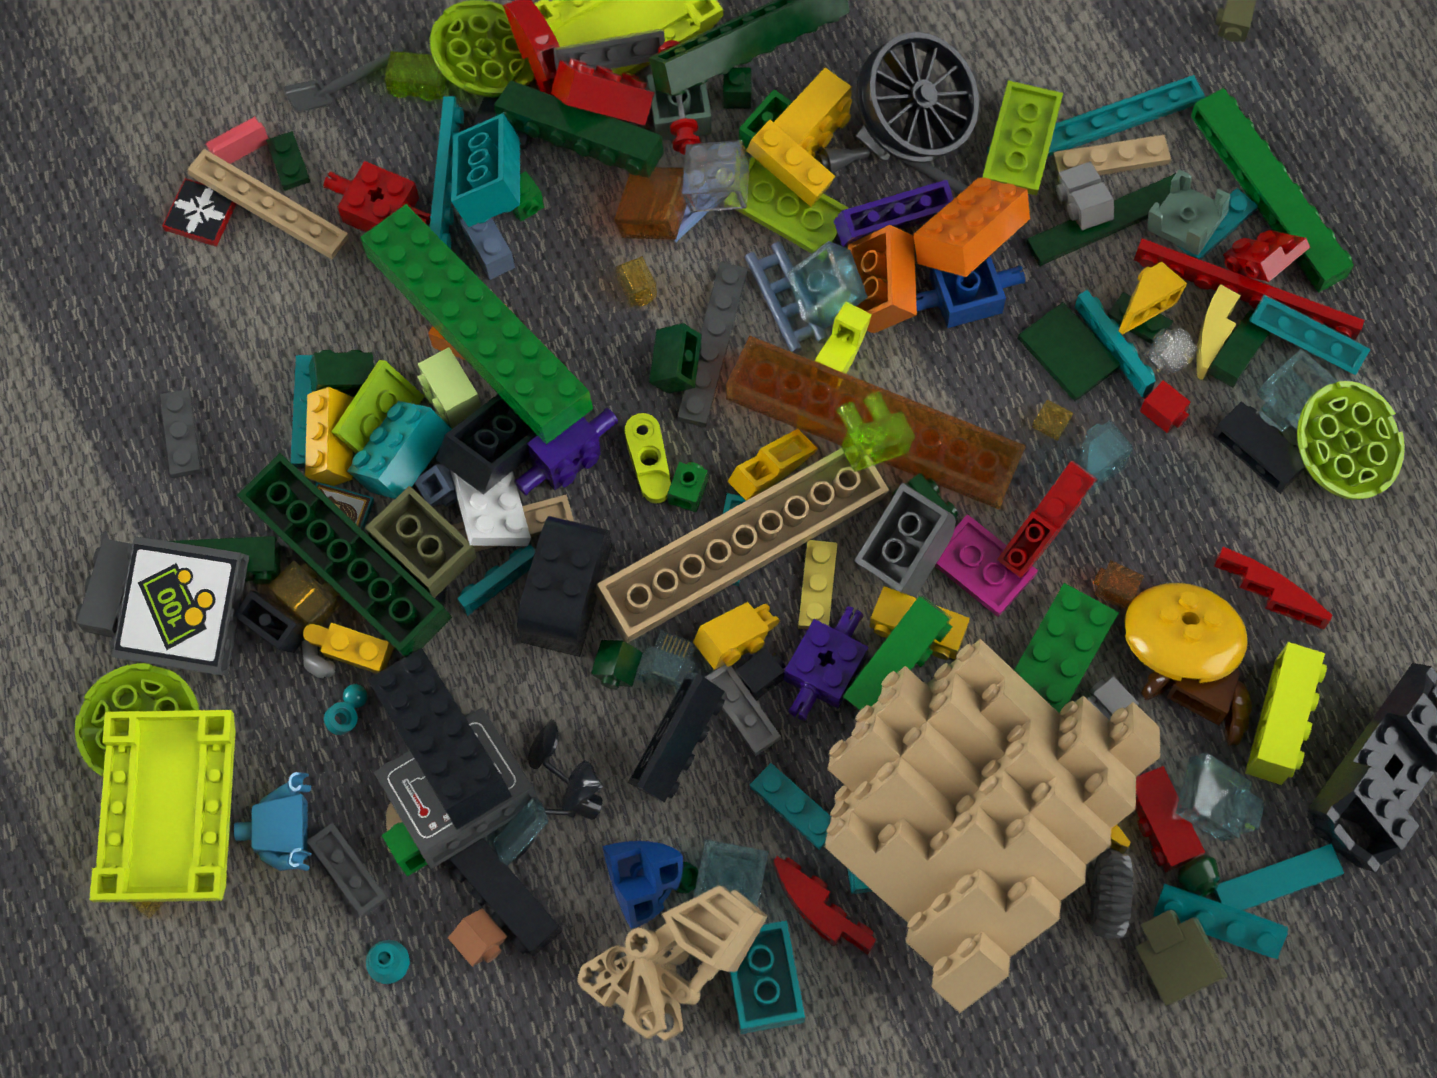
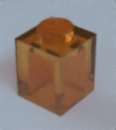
(1117, 584)

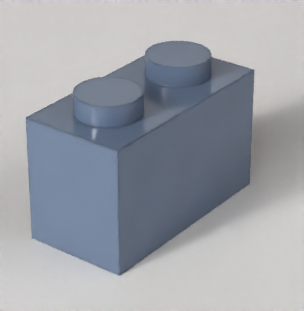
(489, 247)

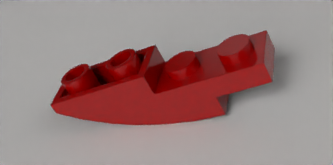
(534, 40)
(1047, 519)
(809, 900)

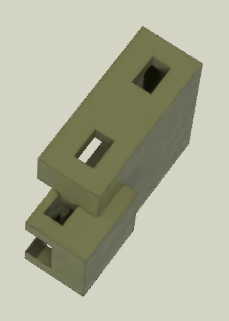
(1179, 957)

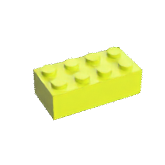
(1286, 714)

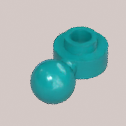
(353, 697)

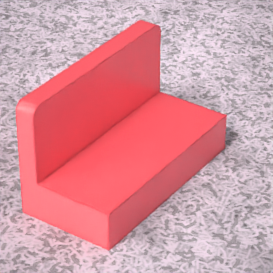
(239, 141)

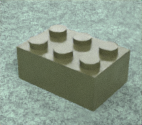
(421, 541)

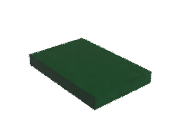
(1069, 351)

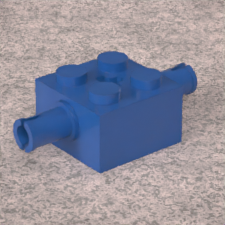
(969, 297)

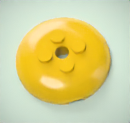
(1185, 632)

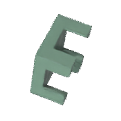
(1187, 215)

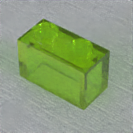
(414, 76)

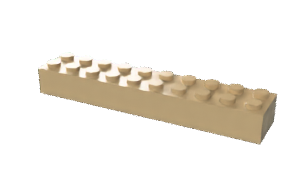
(737, 543)

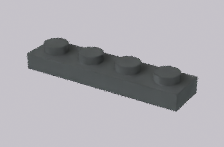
(614, 51)

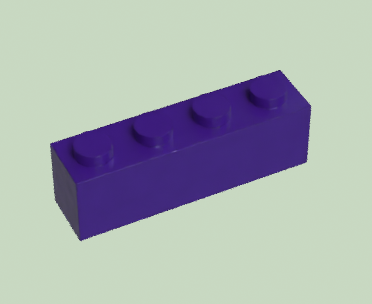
(897, 210)

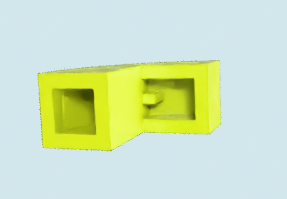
(846, 338)

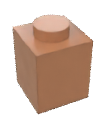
(478, 938)

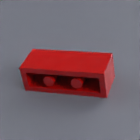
(1170, 834)

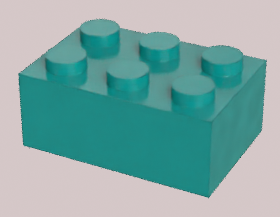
(399, 449)
(768, 983)

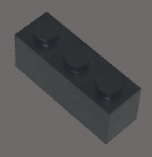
(1260, 446)

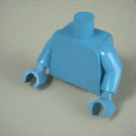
(280, 826)

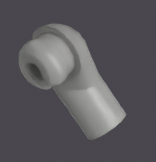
(315, 664)

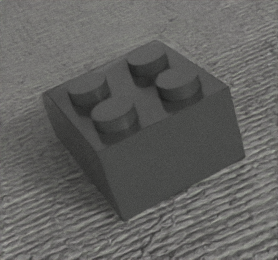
(907, 541)

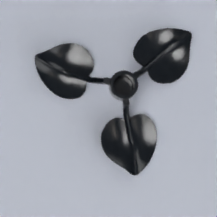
(582, 783)

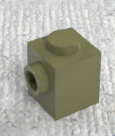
(1235, 19)

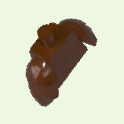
(1214, 700)

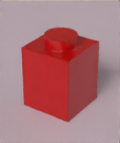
(1166, 407)

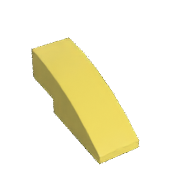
(1215, 328)

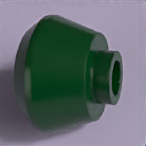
(1200, 875)

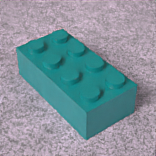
(486, 170)

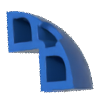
(642, 877)

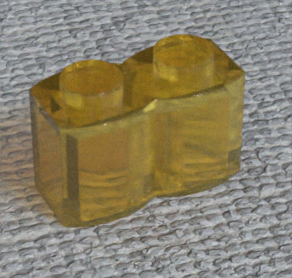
(304, 595)

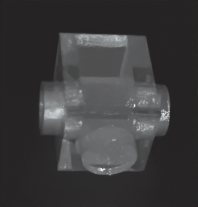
(1171, 350)

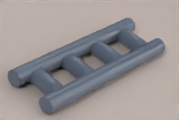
(770, 289)

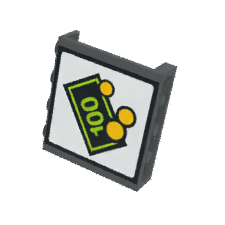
(179, 605)

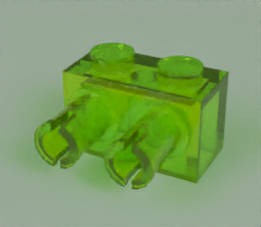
(874, 441)

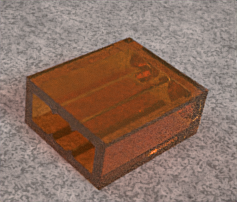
(652, 205)

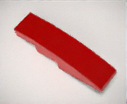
(1282, 594)

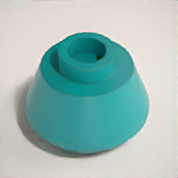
(393, 968)

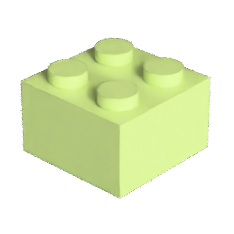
(448, 387)

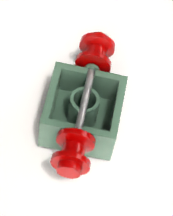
(680, 116)

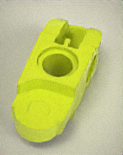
(653, 479)

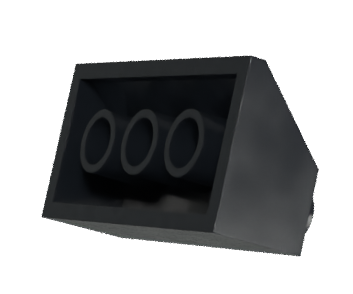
(677, 736)

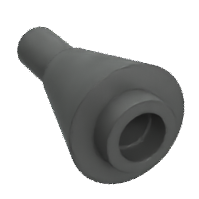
(836, 158)

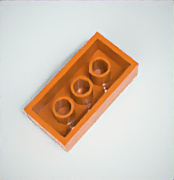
(972, 226)

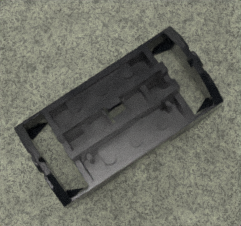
(1383, 774)

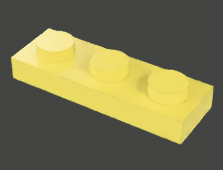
(817, 583)

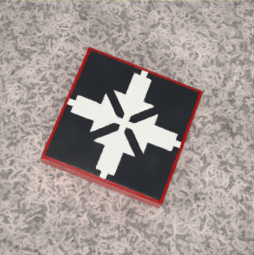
(199, 213)

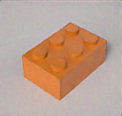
(888, 275)

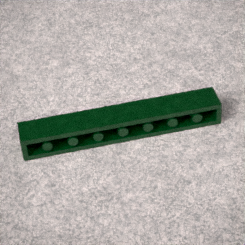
(739, 41)

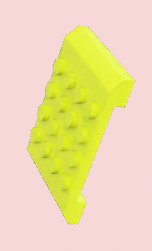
(601, 19)
(165, 806)

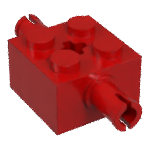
(373, 196)

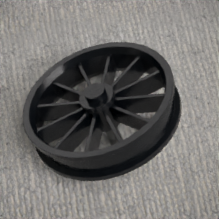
(917, 97)

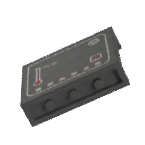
(424, 813)

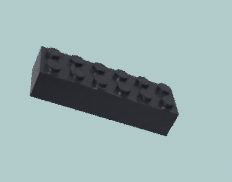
(440, 738)

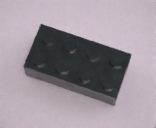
(486, 445)

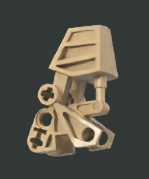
(711, 927)

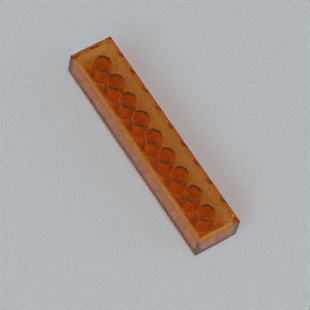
(810, 393)

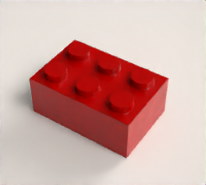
(602, 91)

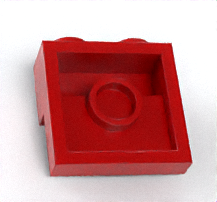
(1266, 255)

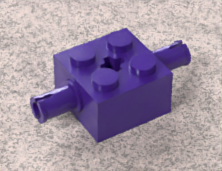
(566, 454)
(834, 680)

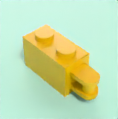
(734, 634)
(350, 646)

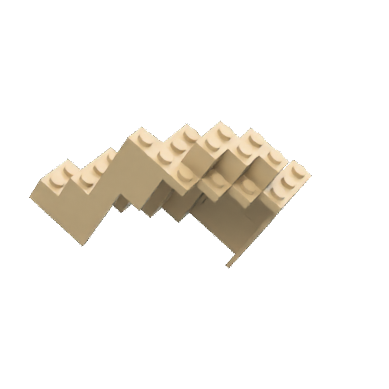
(980, 809)

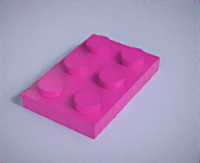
(973, 565)

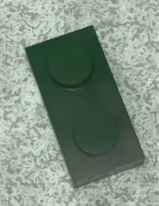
(288, 160)
(1147, 329)

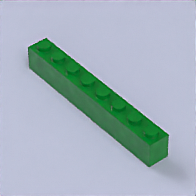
(1270, 187)

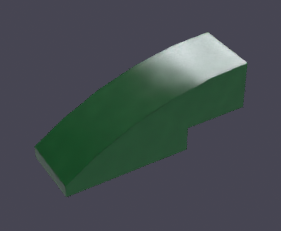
(1238, 351)

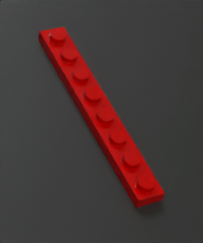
(1211, 276)

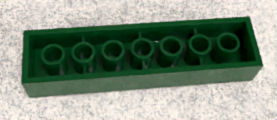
(344, 556)

